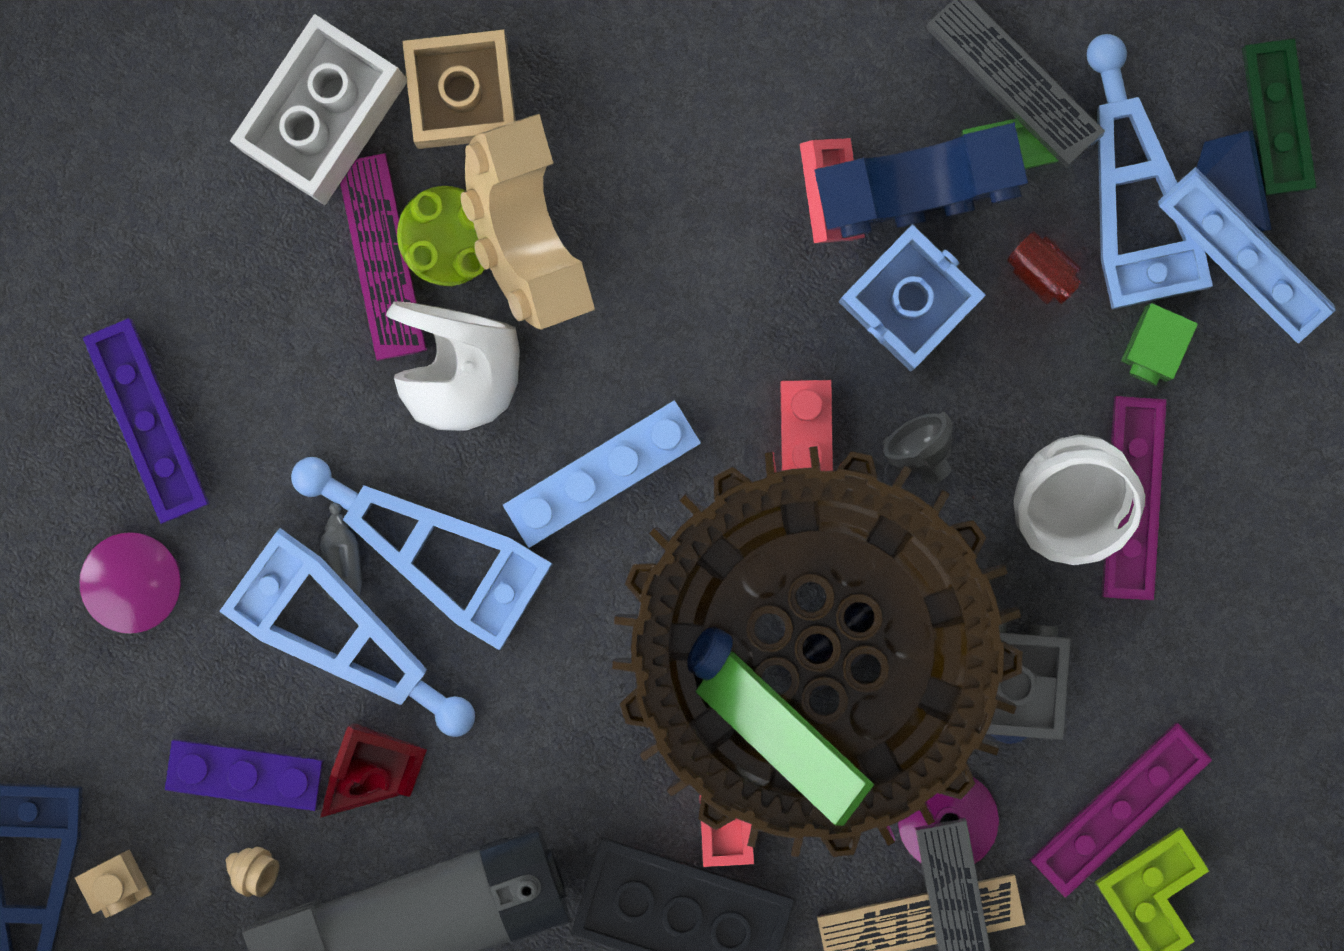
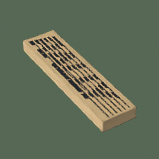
(908, 922)

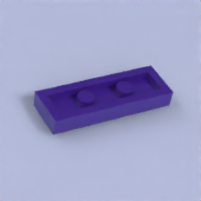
(244, 775)

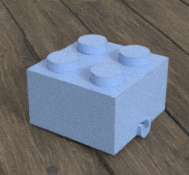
(912, 297)

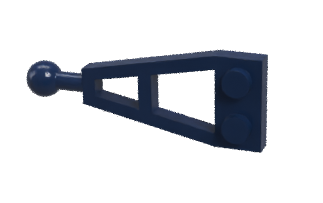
(41, 813)

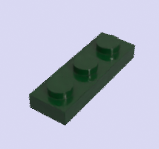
(1279, 117)

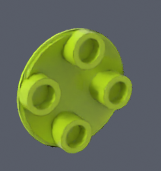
(438, 237)

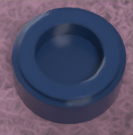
(709, 653)

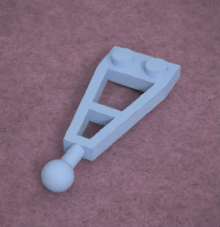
(1153, 271)
(271, 586)
(502, 592)

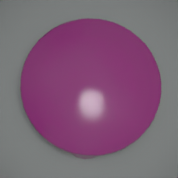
(130, 582)

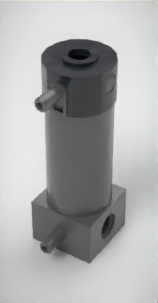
(461, 904)

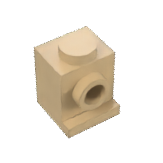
(113, 885)

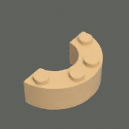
(515, 228)

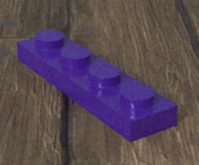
(146, 421)

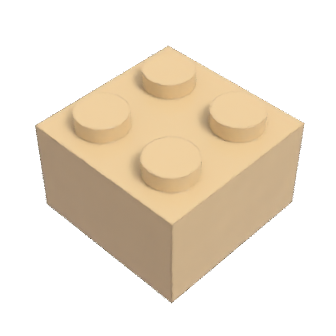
(458, 87)

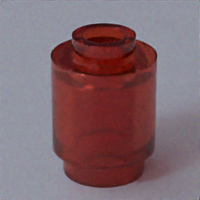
(1045, 269)

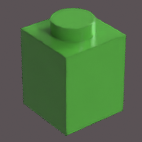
(1158, 344)

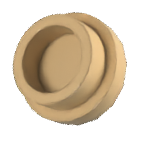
(252, 871)

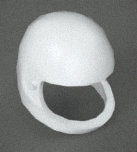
(471, 370)
(1075, 499)

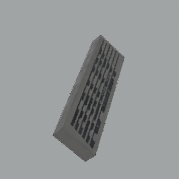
(1015, 80)
(952, 886)

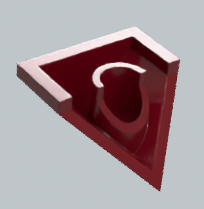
(371, 770)

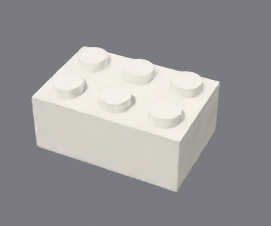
(319, 109)

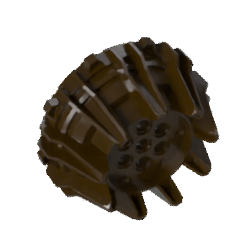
(862, 544)

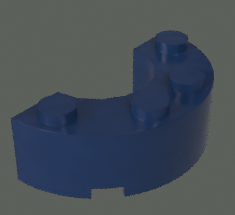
(922, 181)

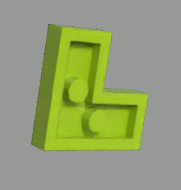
(1141, 890)

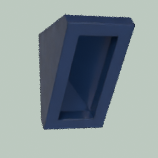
(1235, 171)

